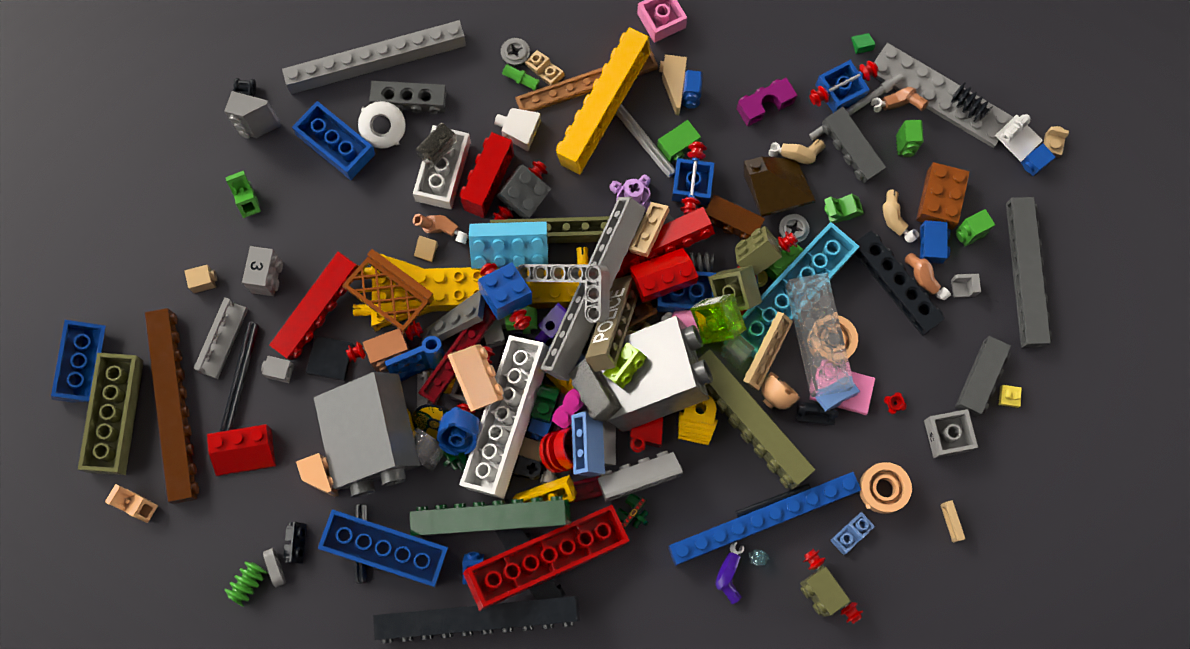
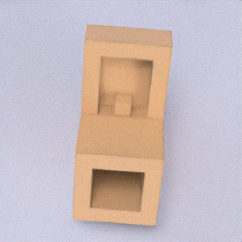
(131, 503)

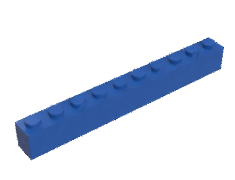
(764, 518)

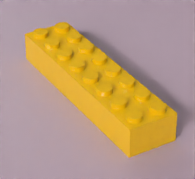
(603, 101)

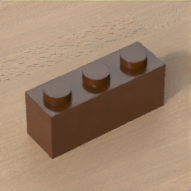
(733, 218)

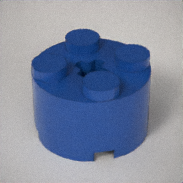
(458, 431)

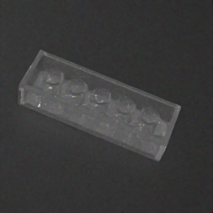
(819, 335)

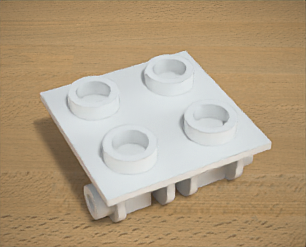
(1019, 136)

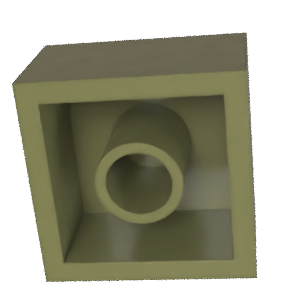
(739, 282)

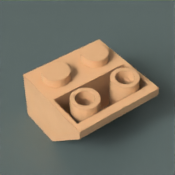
(316, 473)

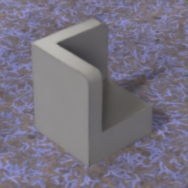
(965, 285)

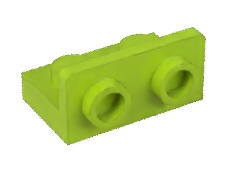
(627, 364)

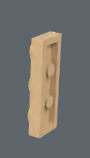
(649, 229)

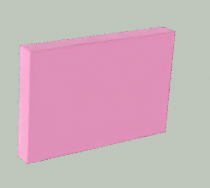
(861, 402)

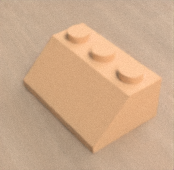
(476, 377)

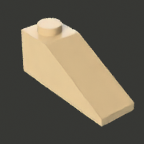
(673, 78)

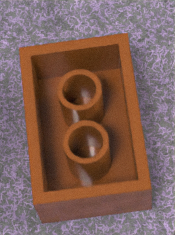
(943, 195)

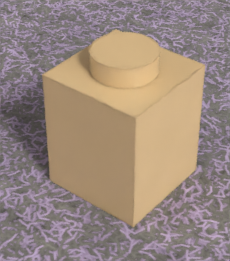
(201, 278)

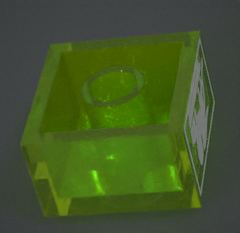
(718, 318)

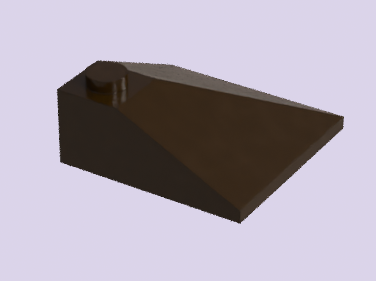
(777, 184)

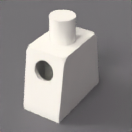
(519, 126)

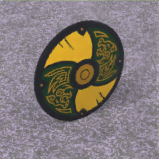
(428, 418)

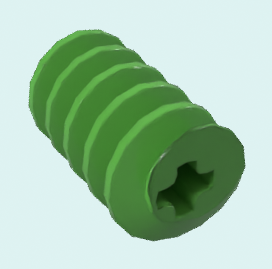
(245, 582)

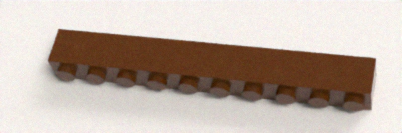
(171, 406)

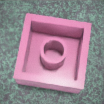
(661, 18)

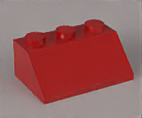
(664, 275)
(241, 450)

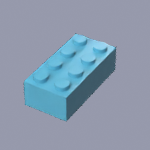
(508, 243)

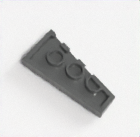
(458, 319)

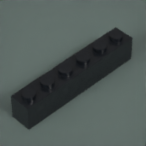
(514, 537)

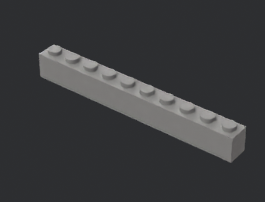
(374, 57)
(610, 251)

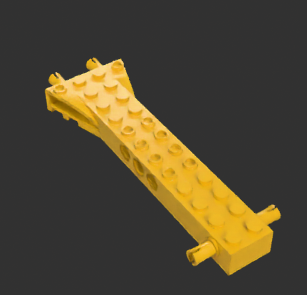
(454, 286)

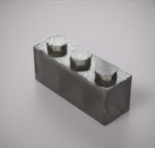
(594, 392)

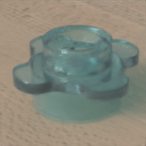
(758, 557)

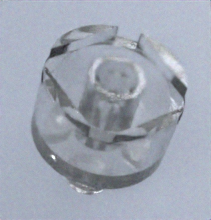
(427, 449)

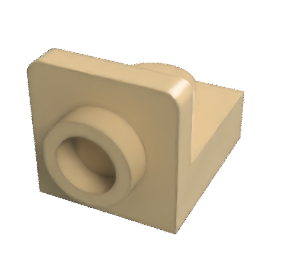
(1055, 140)

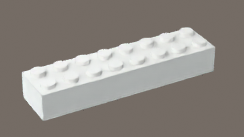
(507, 420)

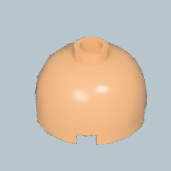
(778, 392)

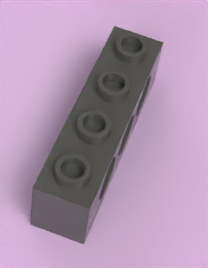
(381, 90)

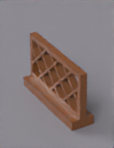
(401, 280)

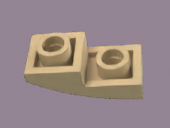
(544, 68)

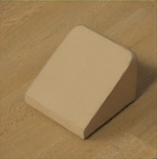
(425, 248)

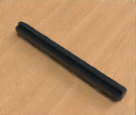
(239, 377)

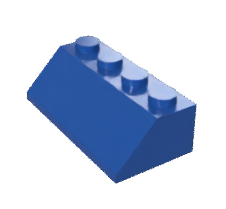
(77, 361)

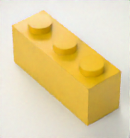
(560, 487)

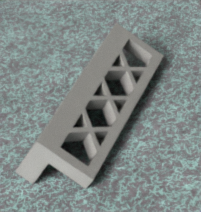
(220, 339)

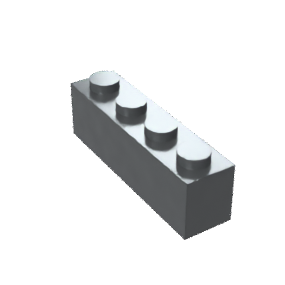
(853, 145)
(983, 376)

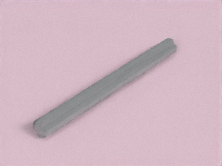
(645, 141)

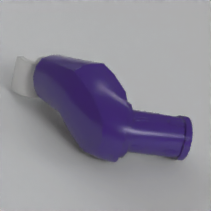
(726, 574)

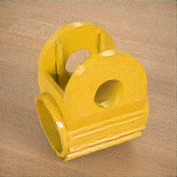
(696, 426)

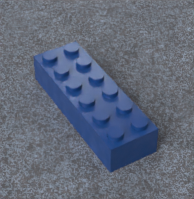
(382, 548)

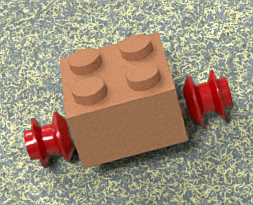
(384, 346)

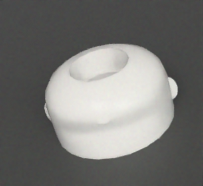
(386, 109)

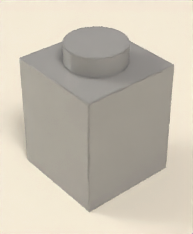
(277, 369)

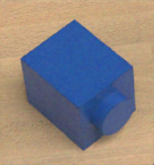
(1038, 160)

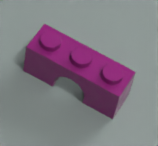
(778, 93)

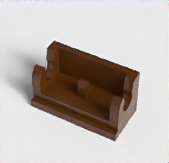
(642, 314)

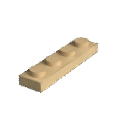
(768, 350)

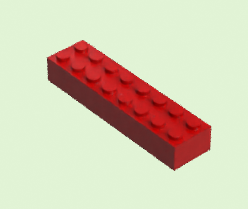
(545, 557)

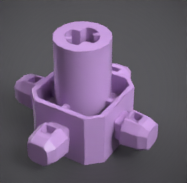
(635, 189)

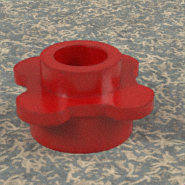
(897, 397)

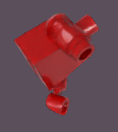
(646, 434)

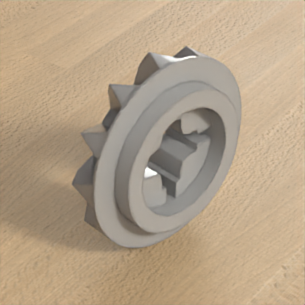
(519, 45)
(789, 221)

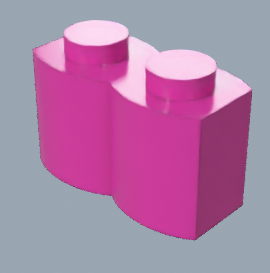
(570, 406)

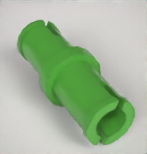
(520, 77)

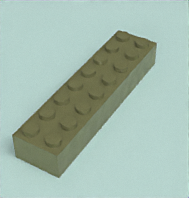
(755, 425)

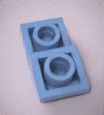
(834, 400)
(852, 533)

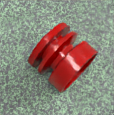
(557, 450)

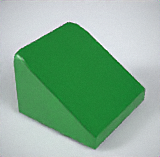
(863, 43)

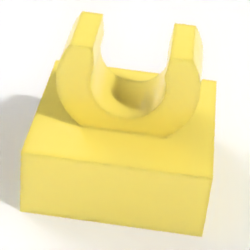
(1010, 396)

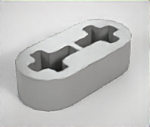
(274, 567)

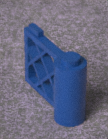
(428, 356)

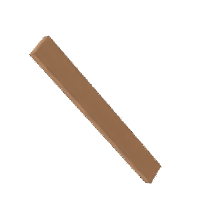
(569, 88)

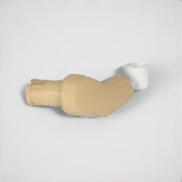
(797, 152)
(892, 216)

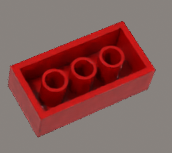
(487, 174)

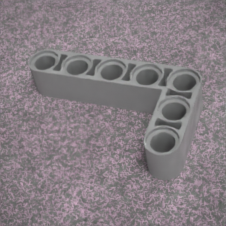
(588, 276)

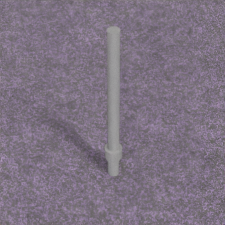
(884, 87)

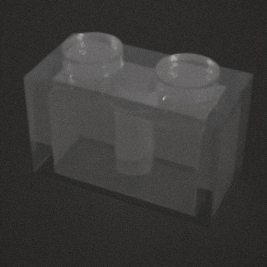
(737, 351)

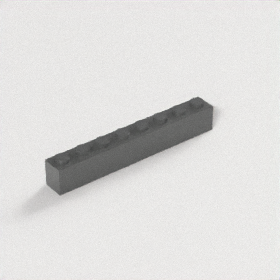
(1028, 273)

